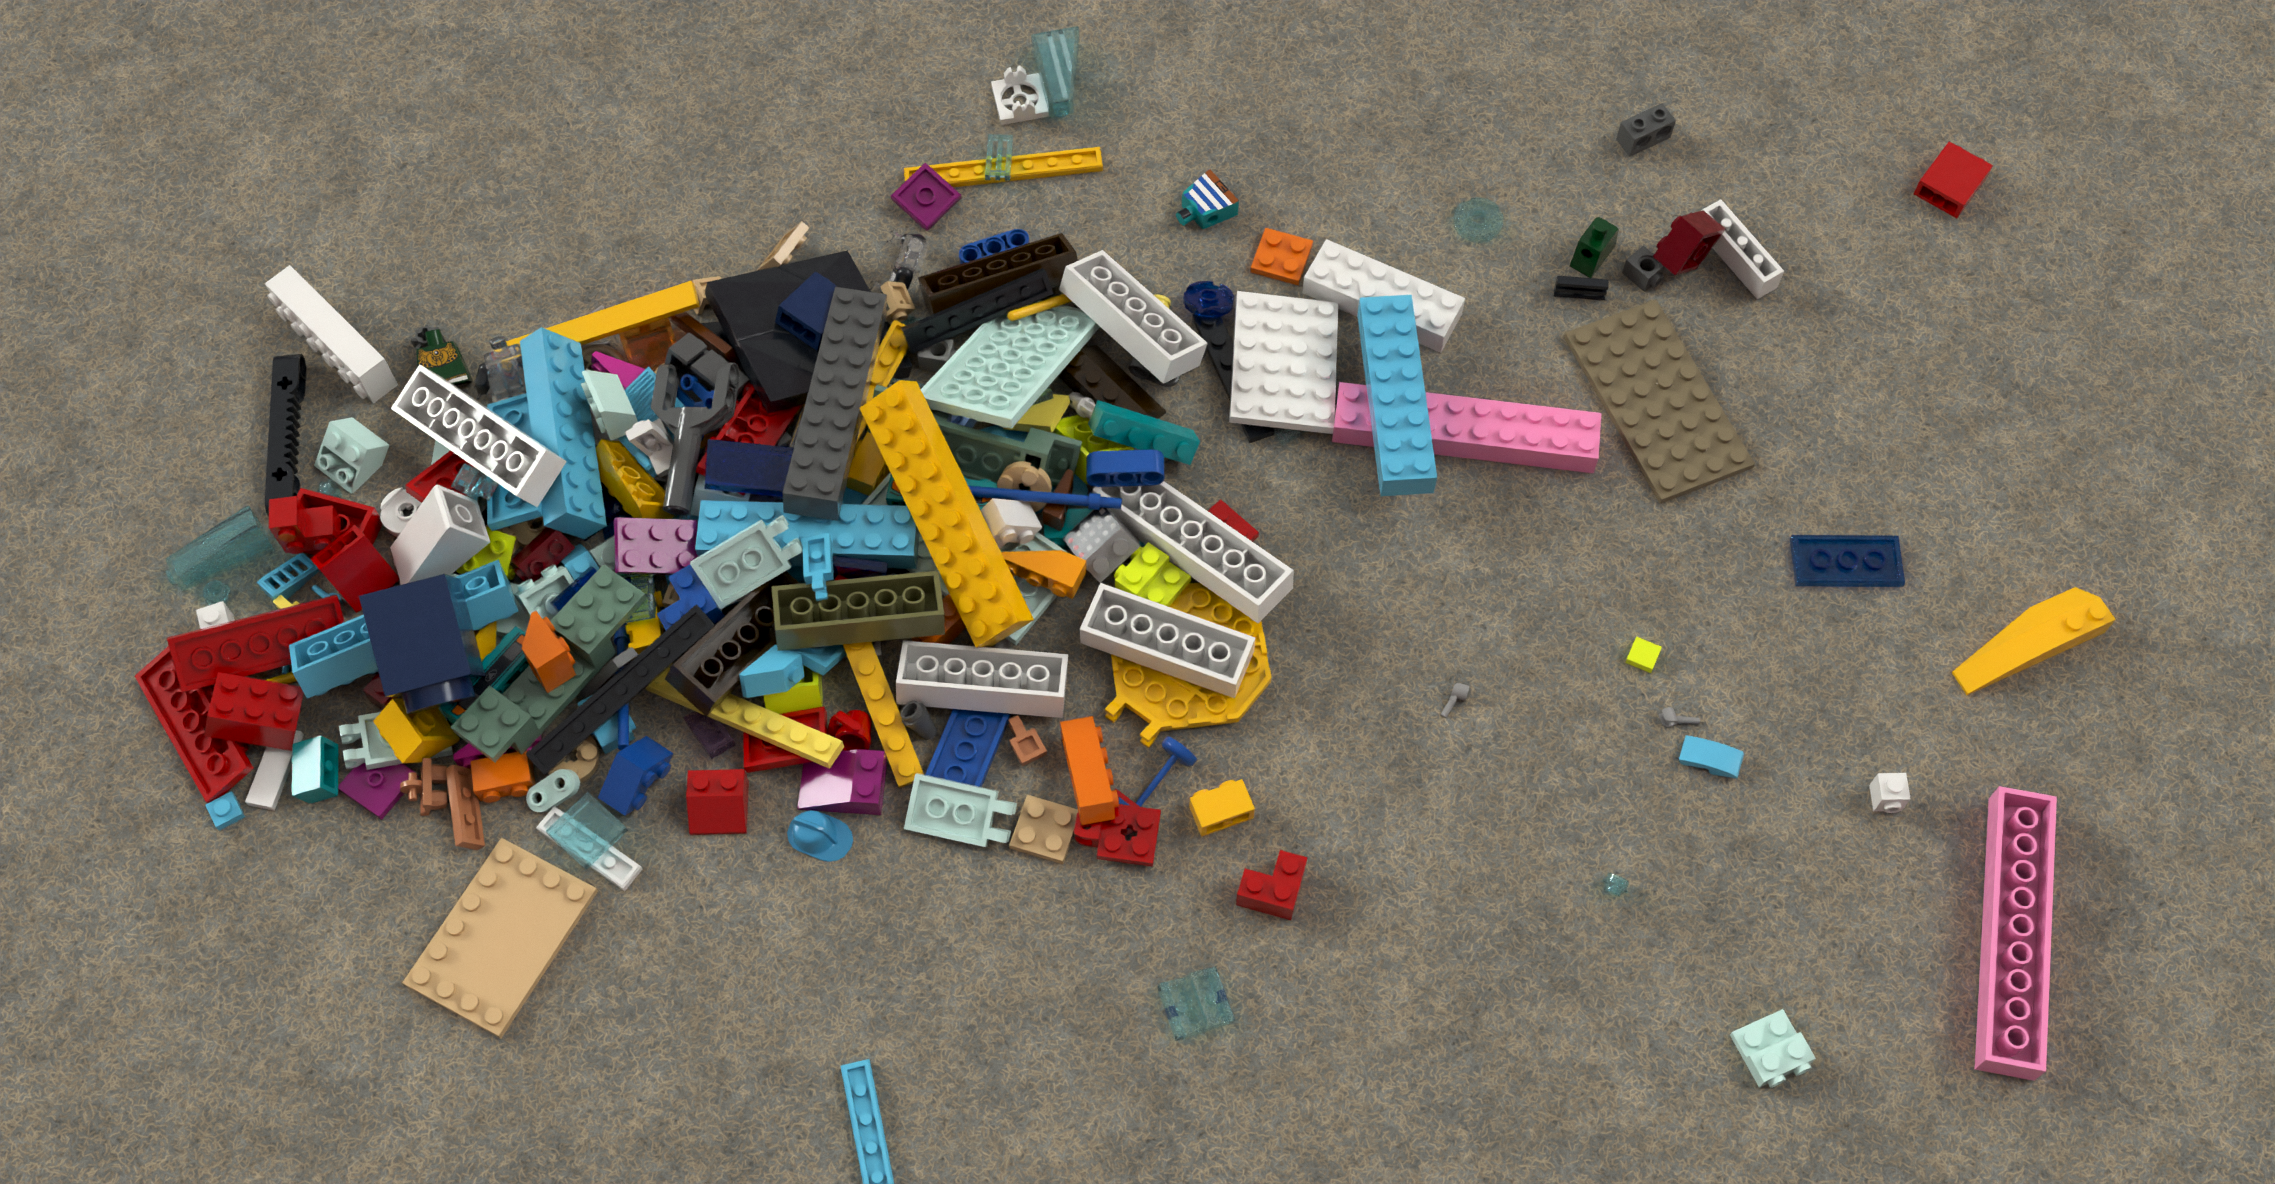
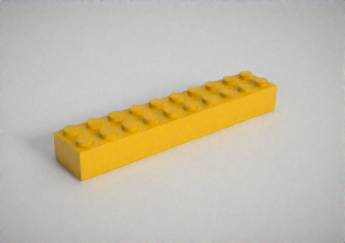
(946, 514)

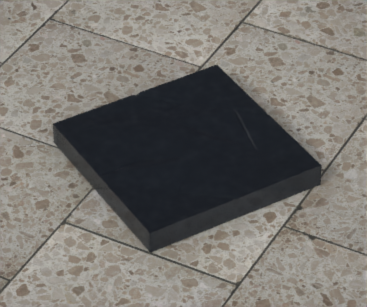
(772, 356)

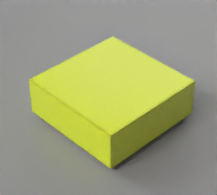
(1643, 654)

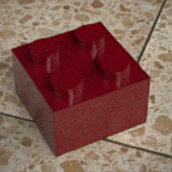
(1688, 242)

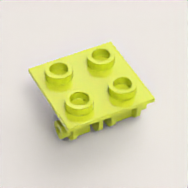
(500, 548)

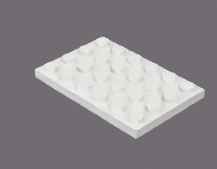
(1284, 362)

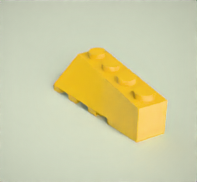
(629, 481)

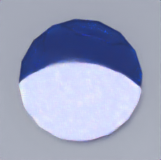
(1208, 299)

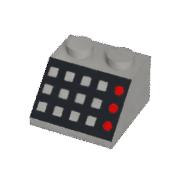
(1101, 542)

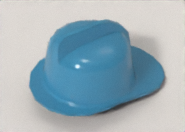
(820, 836)

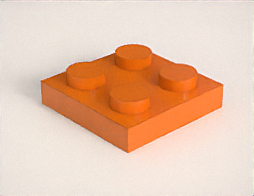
(1281, 256)

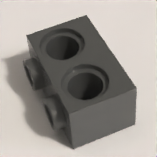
(1646, 129)

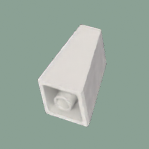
(439, 536)

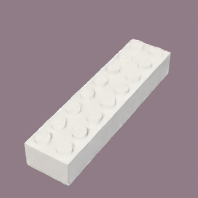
(479, 435)
(1203, 547)

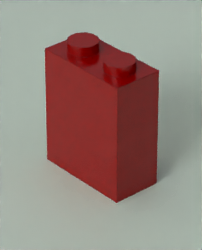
(1953, 179)
(354, 567)

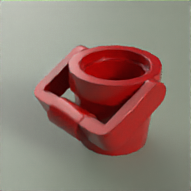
(854, 729)

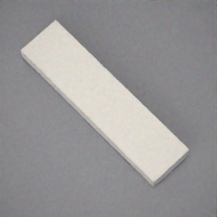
(611, 865)

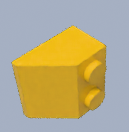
(414, 734)

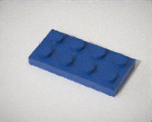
(968, 746)

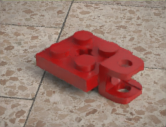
(1112, 844)

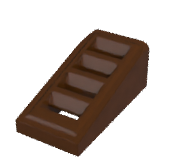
(1055, 514)

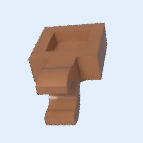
(1025, 743)

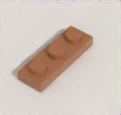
(464, 808)

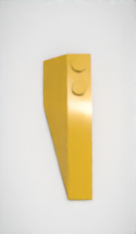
(2036, 636)

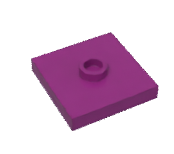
(926, 197)
(375, 788)

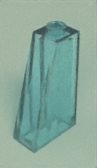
(1057, 64)
(219, 550)

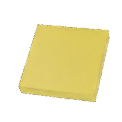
(1043, 415)

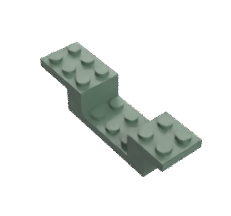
(987, 455)
(525, 707)

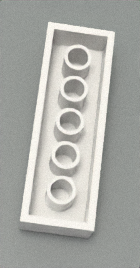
(1347, 276)
(1133, 316)
(330, 334)
(1167, 640)
(982, 679)

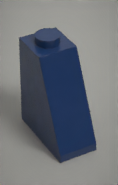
(807, 310)

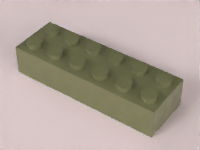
(859, 611)

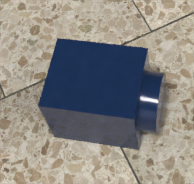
(423, 642)

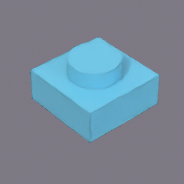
(225, 810)

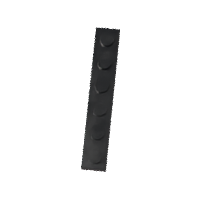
(977, 310)
(1221, 354)

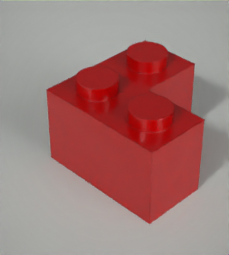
(302, 528)
(1275, 893)

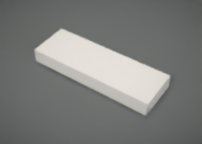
(271, 777)

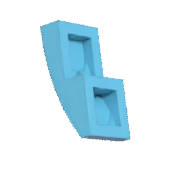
(1711, 755)

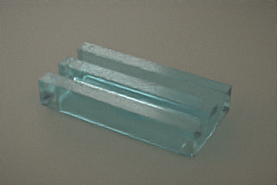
(998, 173)

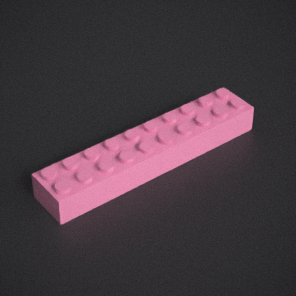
(1487, 430)
(2016, 934)

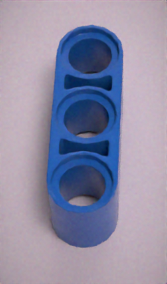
(993, 244)
(1125, 468)

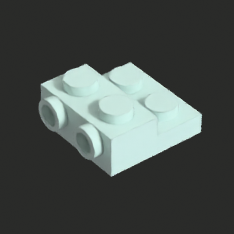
(540, 593)
(1773, 1049)

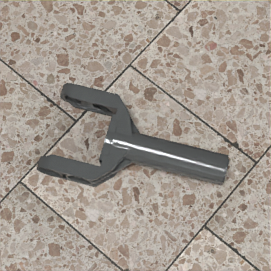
(689, 426)

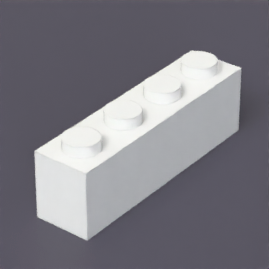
(1744, 253)

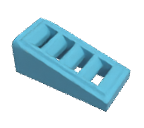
(287, 589)

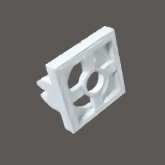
(1019, 112)

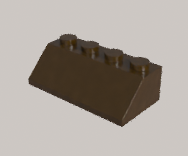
(1101, 379)

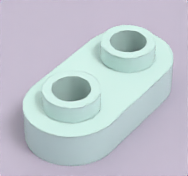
(551, 791)

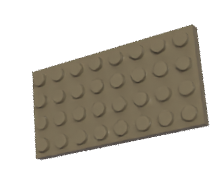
(1658, 401)

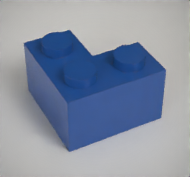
(691, 592)
(632, 774)

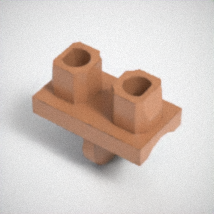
(429, 798)

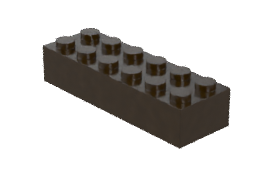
(978, 276)
(713, 664)

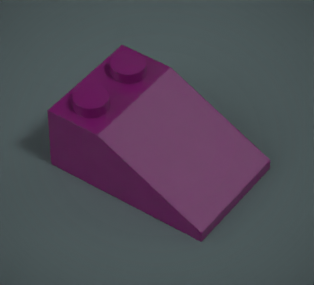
(849, 786)

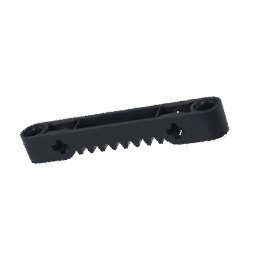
(287, 393)

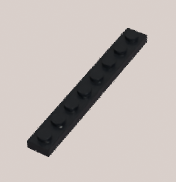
(620, 690)

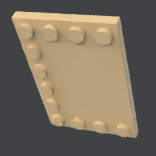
(500, 937)

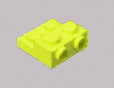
(1152, 576)

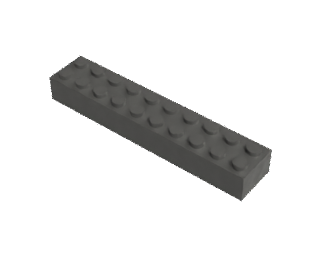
(832, 406)

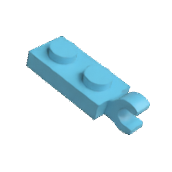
(818, 563)

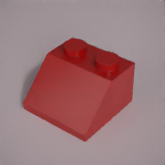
(717, 801)

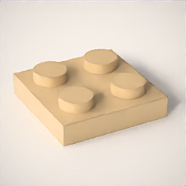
(782, 251)
(1044, 829)

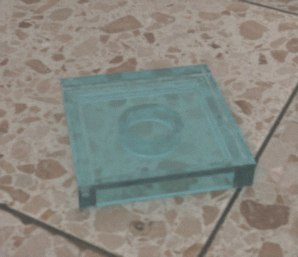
(586, 830)

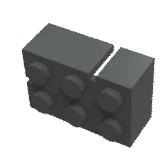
(692, 358)

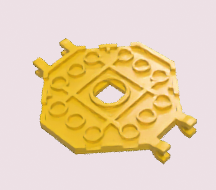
(1178, 704)

